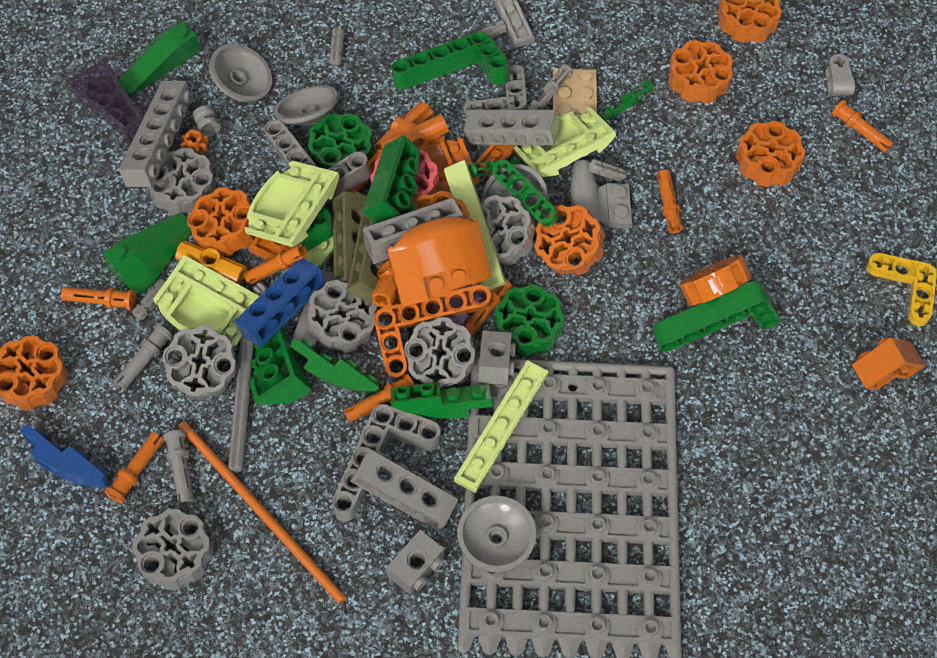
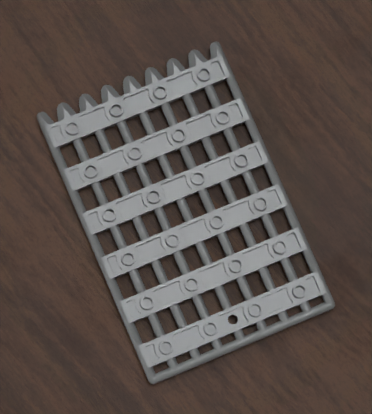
(568, 575)

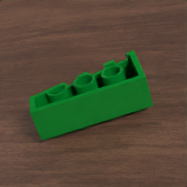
(393, 181)

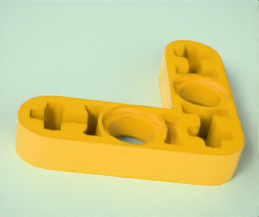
(914, 277)

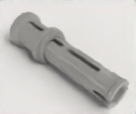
(149, 349)
(178, 458)

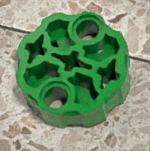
(347, 137)
(541, 314)

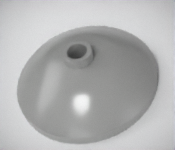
(240, 73)
(306, 105)
(494, 187)
(496, 518)

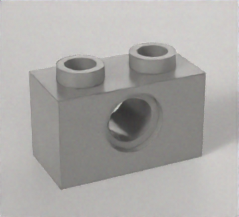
(495, 358)
(419, 548)

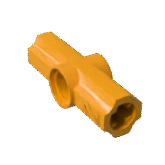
(228, 268)

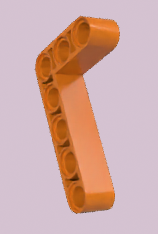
(399, 322)

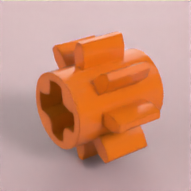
(195, 141)

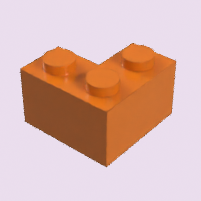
(887, 361)

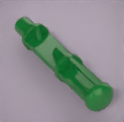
(626, 101)
(473, 169)

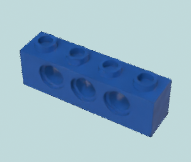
(280, 302)

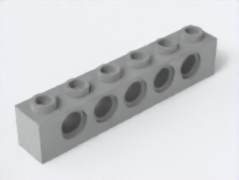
(156, 134)

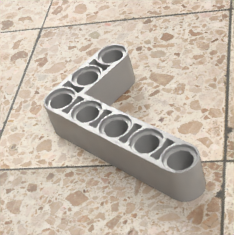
(352, 169)
(383, 432)

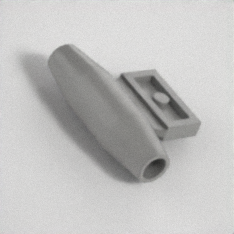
(606, 203)

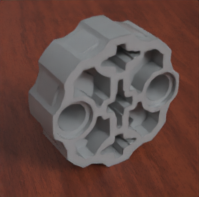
(187, 178)
(513, 226)
(340, 317)
(461, 342)
(178, 372)
(147, 553)

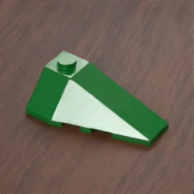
(160, 56)
(145, 254)
(277, 372)

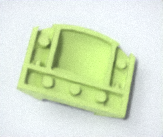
(575, 139)
(290, 203)
(203, 297)

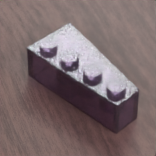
(107, 99)

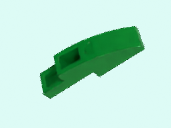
(342, 375)
(432, 402)

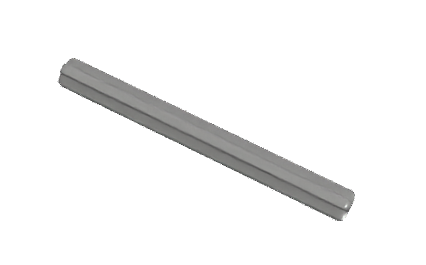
(241, 406)

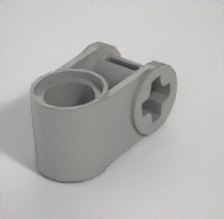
(839, 76)

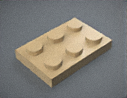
(576, 92)

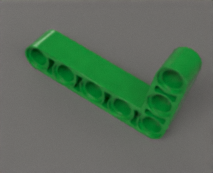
(451, 57)
(716, 314)

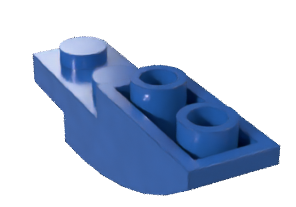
(66, 463)

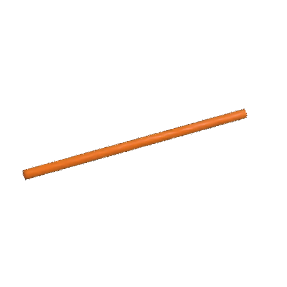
(262, 512)

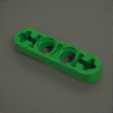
(524, 193)

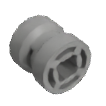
(206, 120)

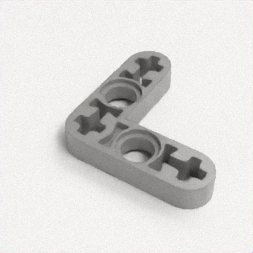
(507, 102)

